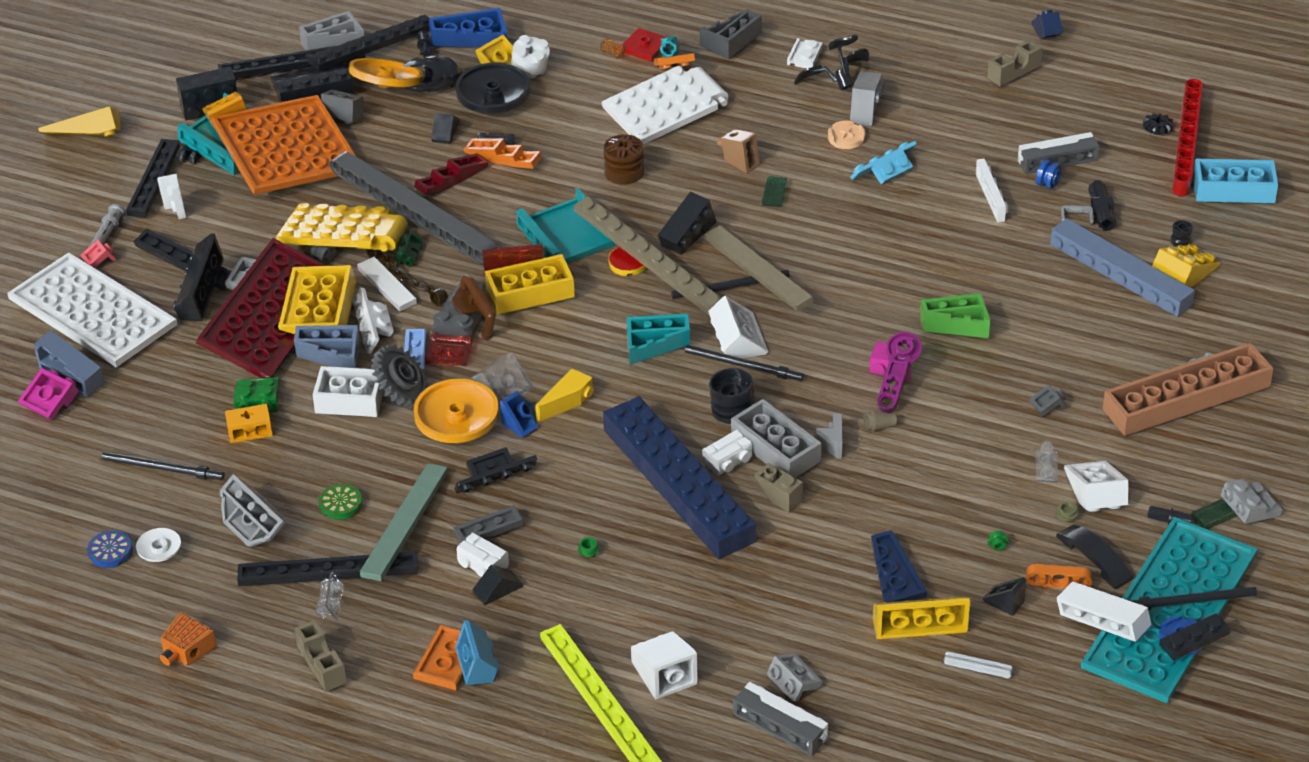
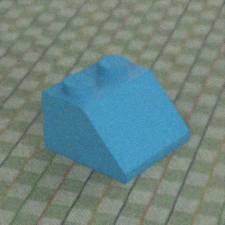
(476, 655)

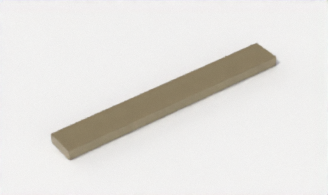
(759, 268)

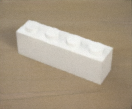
(1104, 611)

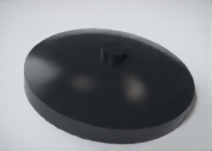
(492, 87)

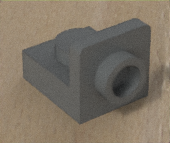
(1047, 400)

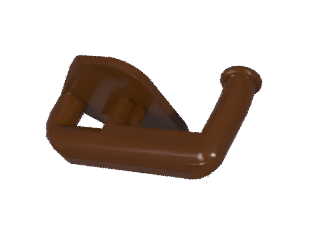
(471, 300)

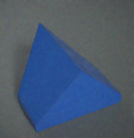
(518, 414)

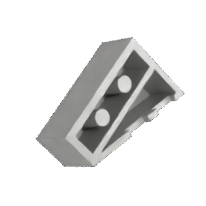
(330, 31)
(865, 97)

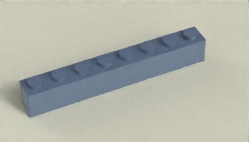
(1122, 267)

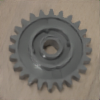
(399, 374)

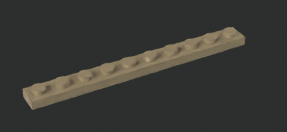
(647, 254)

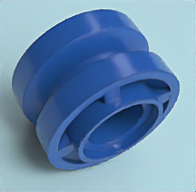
(1048, 174)

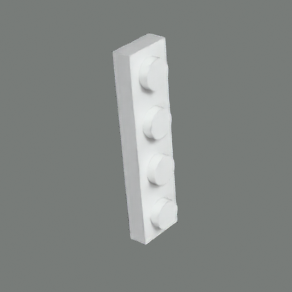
(991, 191)

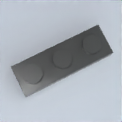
(490, 525)

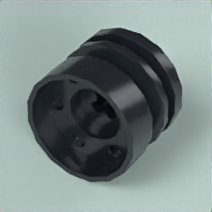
(730, 393)

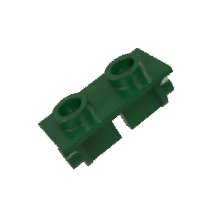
(409, 251)

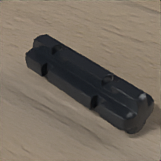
(509, 138)

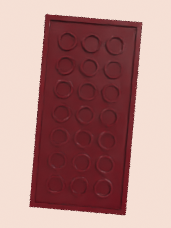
(249, 319)

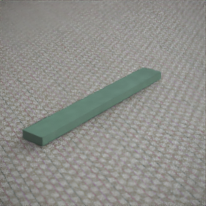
(404, 522)

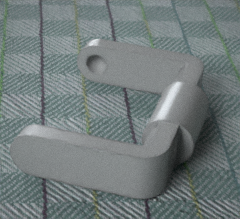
(1077, 209)

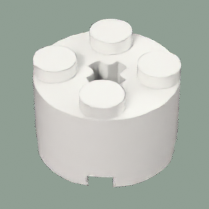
(530, 55)

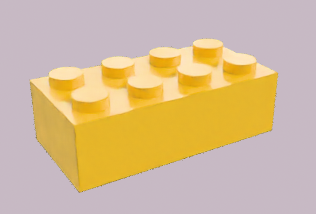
(530, 284)

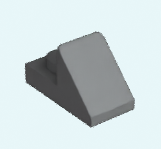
(832, 436)

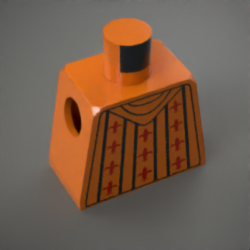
(186, 640)

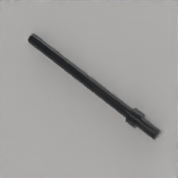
(729, 284)
(781, 371)
(200, 472)
(1196, 597)

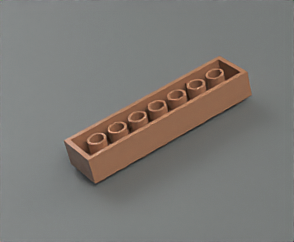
(1187, 388)

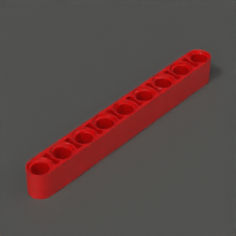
(1187, 138)

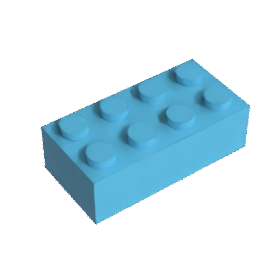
(1235, 180)

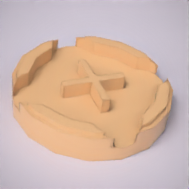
(846, 135)

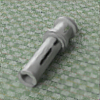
(111, 216)

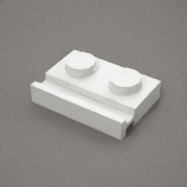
(805, 53)

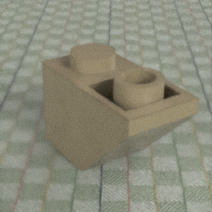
(780, 487)

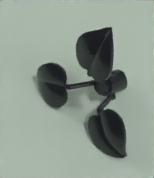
(842, 75)

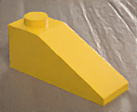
(565, 395)

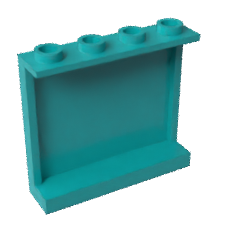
(208, 143)
(563, 231)

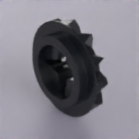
(1150, 124)

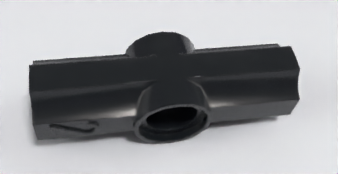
(1102, 205)

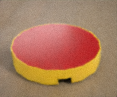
(623, 263)

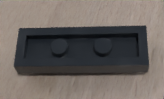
(1194, 636)

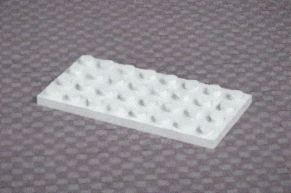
(92, 309)

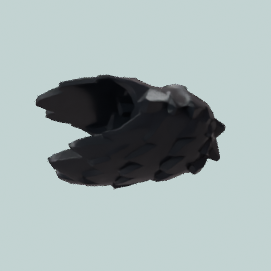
(438, 73)

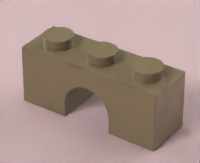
(1004, 69)
(324, 663)

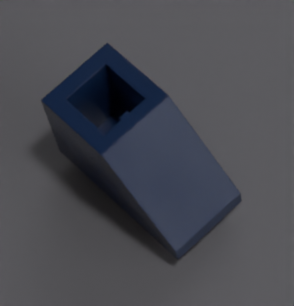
(1047, 24)

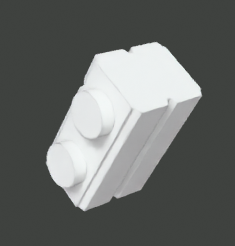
(727, 453)
(480, 554)

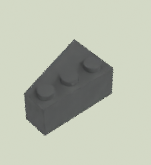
(733, 34)

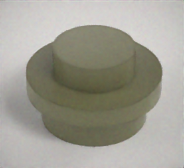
(1067, 511)

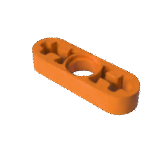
(1042, 570)

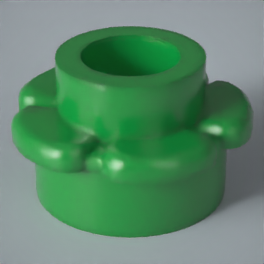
(998, 540)
(588, 547)

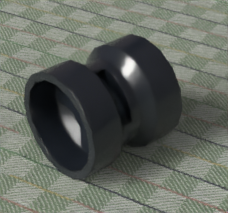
(1181, 233)

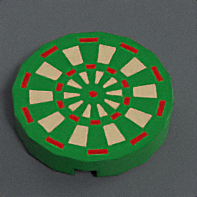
(340, 501)

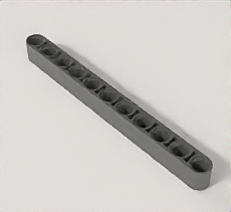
(411, 206)

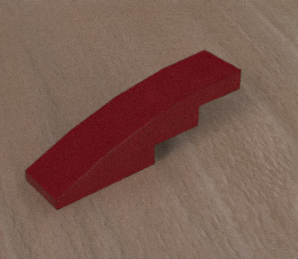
(454, 173)

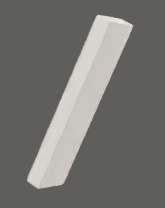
(387, 284)

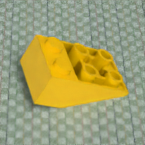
(1185, 263)

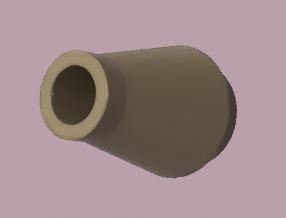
(877, 420)

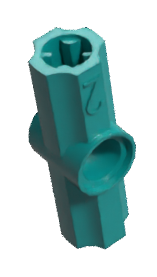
(670, 46)

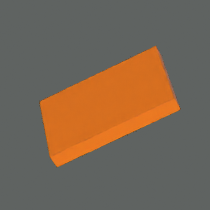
(440, 660)

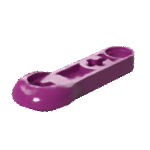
(898, 366)

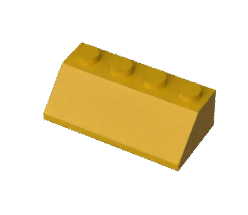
(921, 617)

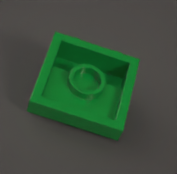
(257, 392)

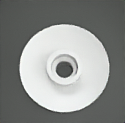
(158, 544)

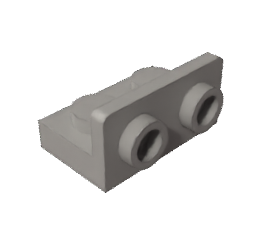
(792, 675)

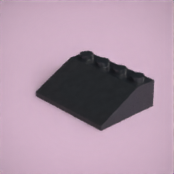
(312, 82)

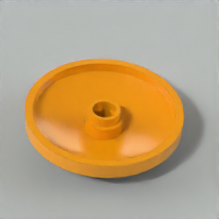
(385, 72)
(456, 410)

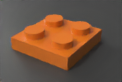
(681, 60)

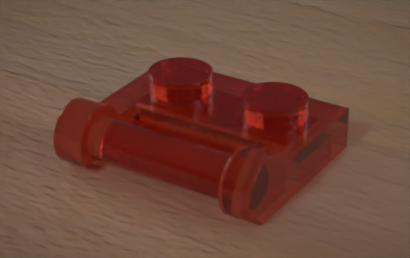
(448, 354)

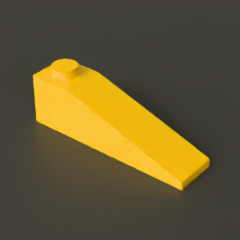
(99, 122)

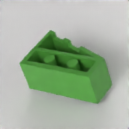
(956, 315)

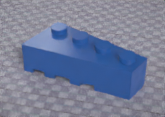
(467, 29)

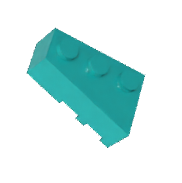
(656, 335)

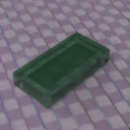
(774, 191)
(1213, 514)

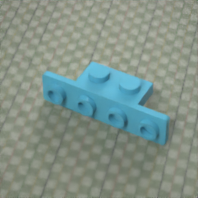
(889, 166)

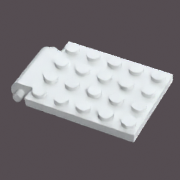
(665, 102)

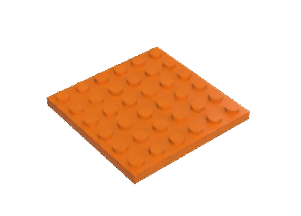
(282, 143)

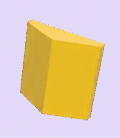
(496, 51)

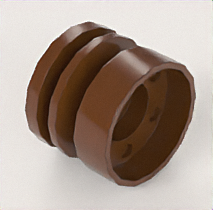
(623, 159)

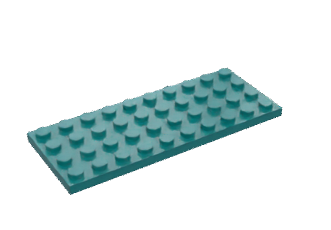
(1182, 563)

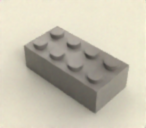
(777, 438)

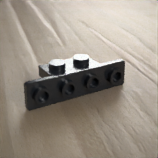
(493, 466)

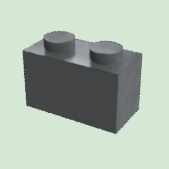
(343, 106)

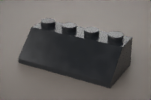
(199, 280)

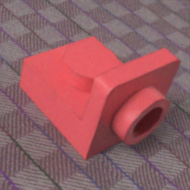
(97, 253)

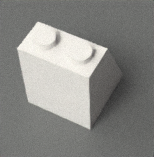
(665, 664)

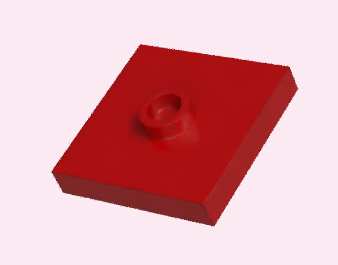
(643, 44)

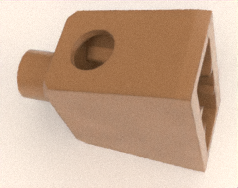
(740, 149)

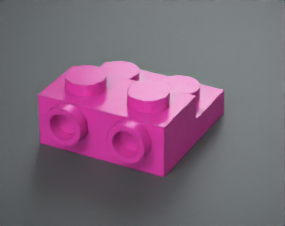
(48, 393)

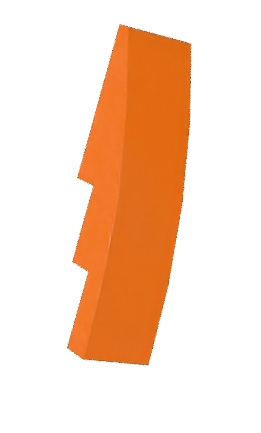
(498, 152)

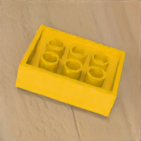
(318, 297)

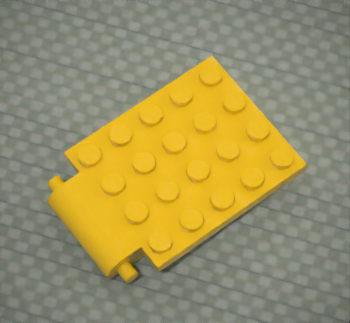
(343, 227)

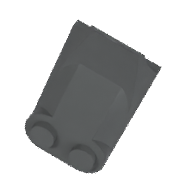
(452, 322)

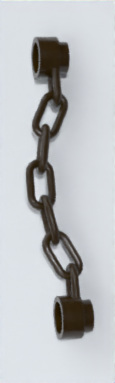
(437, 296)

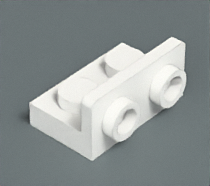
(171, 194)

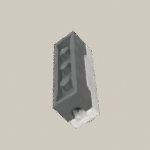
(1064, 150)
(780, 718)

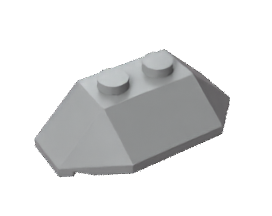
(249, 513)

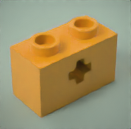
(248, 423)

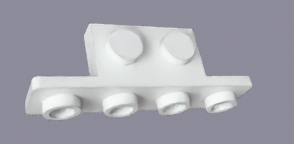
(372, 319)

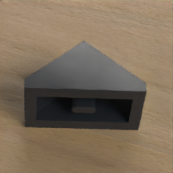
(444, 128)
(496, 584)
(1007, 595)

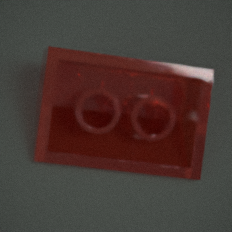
(510, 256)

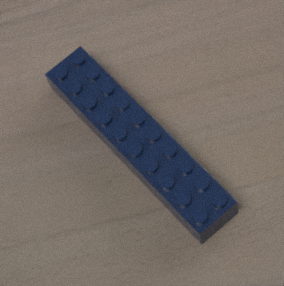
(679, 477)

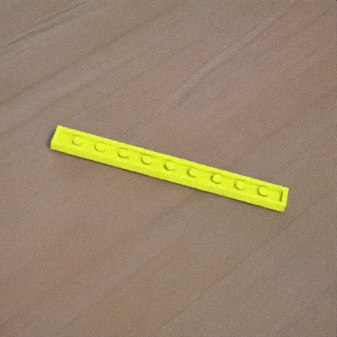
(598, 696)

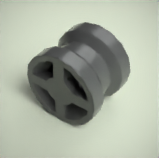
(324, 253)

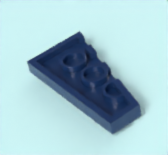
(895, 571)

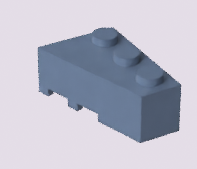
(328, 344)
(67, 361)

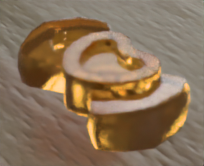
(612, 47)

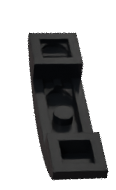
(1099, 552)

